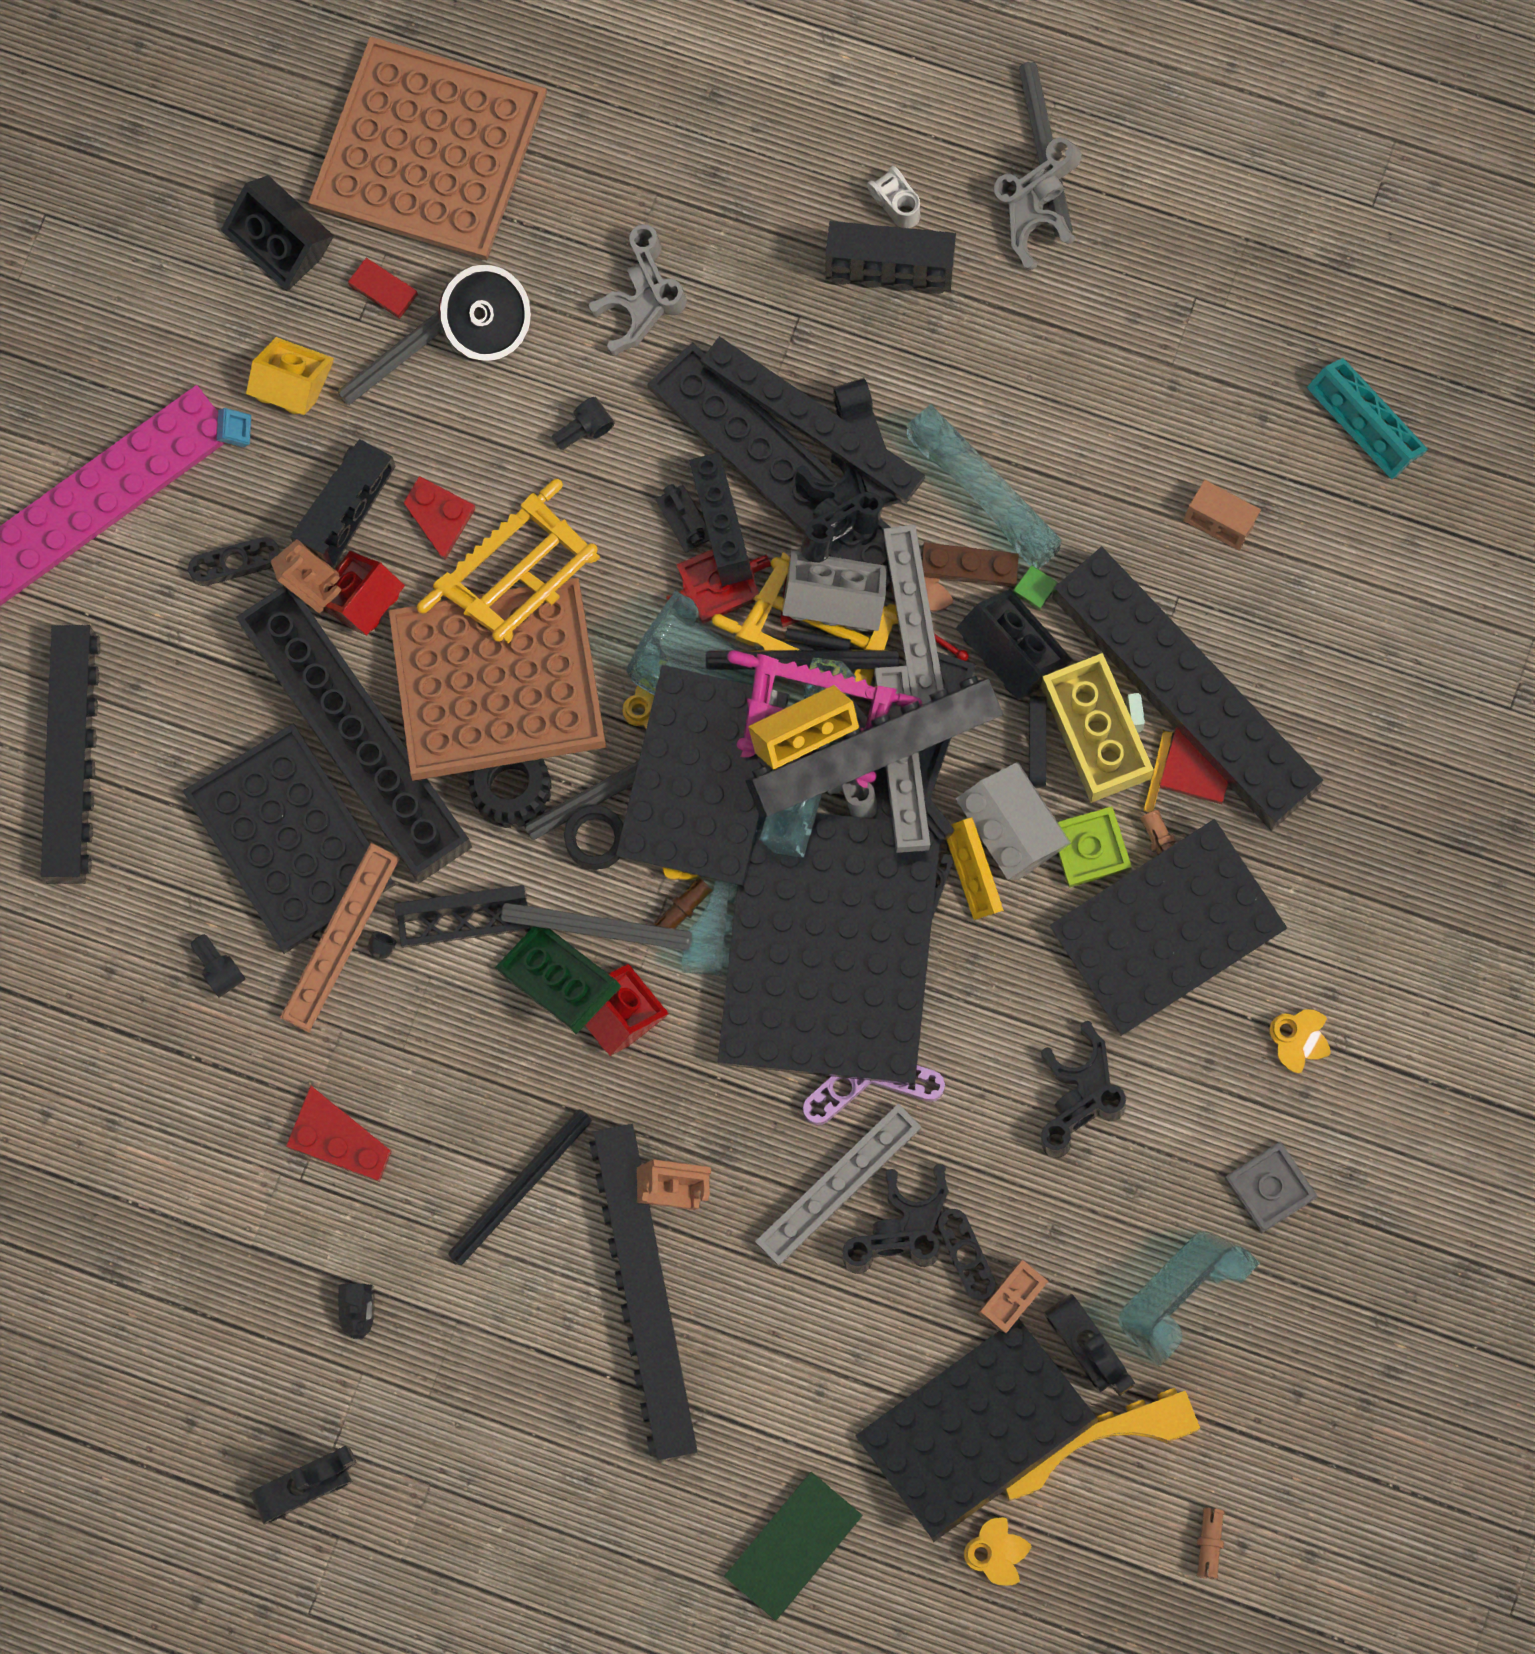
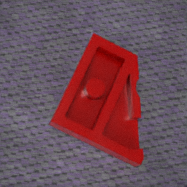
(438, 514)

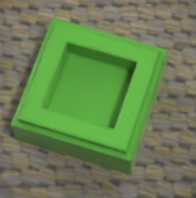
(1035, 587)

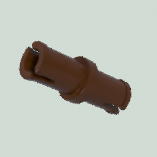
(684, 905)

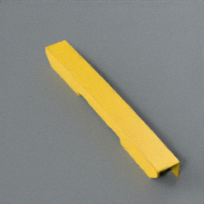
(1158, 771)

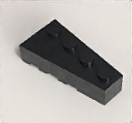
(344, 502)

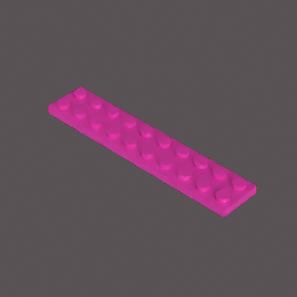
(106, 490)

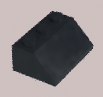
(276, 231)
(1012, 643)

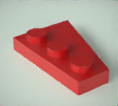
(336, 1138)

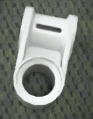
(894, 192)

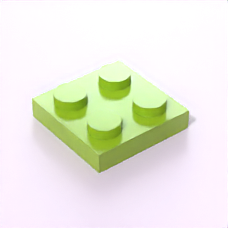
(1094, 849)

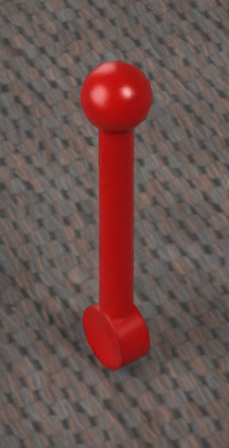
(960, 654)

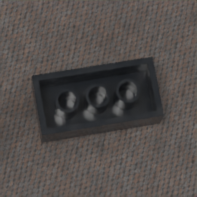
(890, 256)

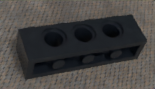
(721, 519)

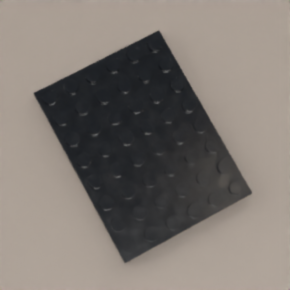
(831, 955)

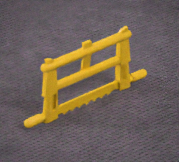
(478, 609)
(751, 633)

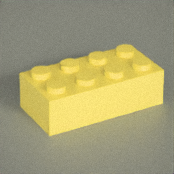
(1096, 727)

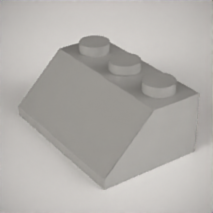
(835, 592)
(1013, 821)

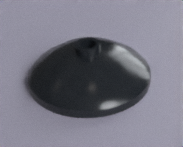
(502, 308)

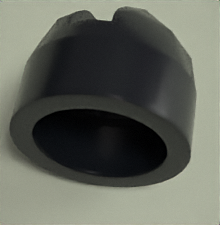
(381, 944)

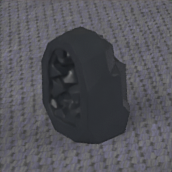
(356, 1309)

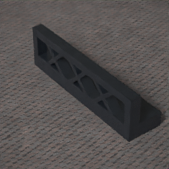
(455, 905)

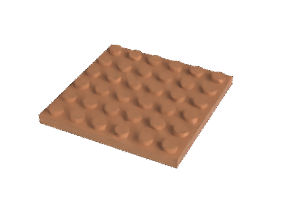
(428, 148)
(492, 701)

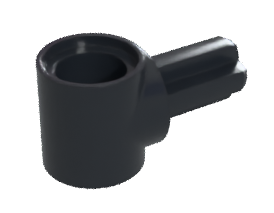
(589, 421)
(219, 970)

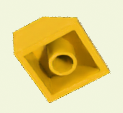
(288, 376)

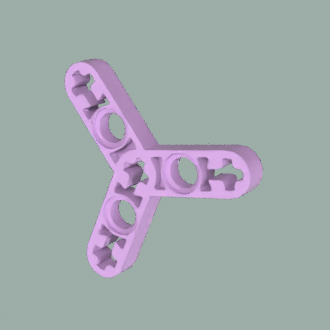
(859, 1085)

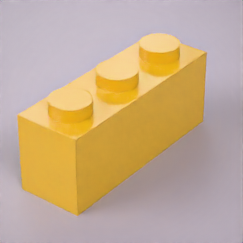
(803, 727)

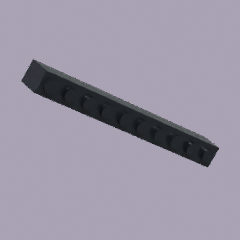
(645, 1296)

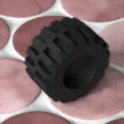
(511, 810)

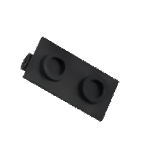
(683, 517)

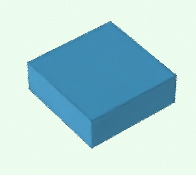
(233, 427)

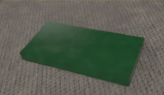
(558, 977)
(793, 1546)

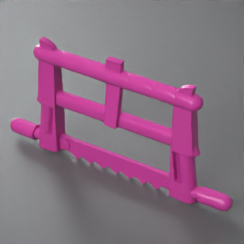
(768, 667)

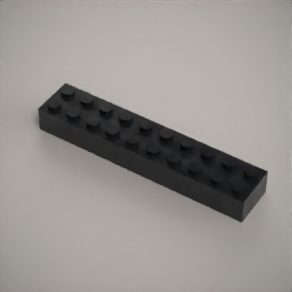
(1186, 688)
(353, 732)

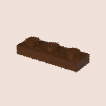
(969, 564)

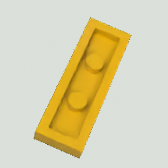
(973, 870)

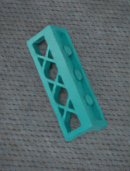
(1365, 419)

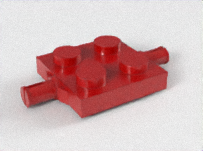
(704, 586)

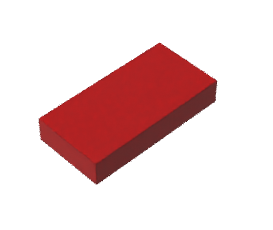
(383, 288)

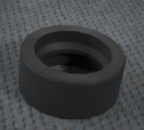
(574, 823)

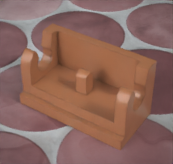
(1222, 515)
(306, 575)
(672, 1184)
(1012, 1296)

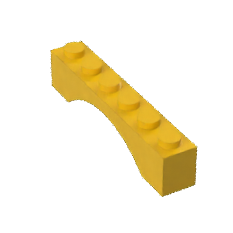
(1160, 1420)

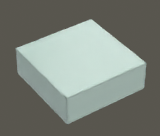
(1135, 709)

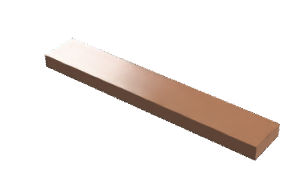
(340, 937)

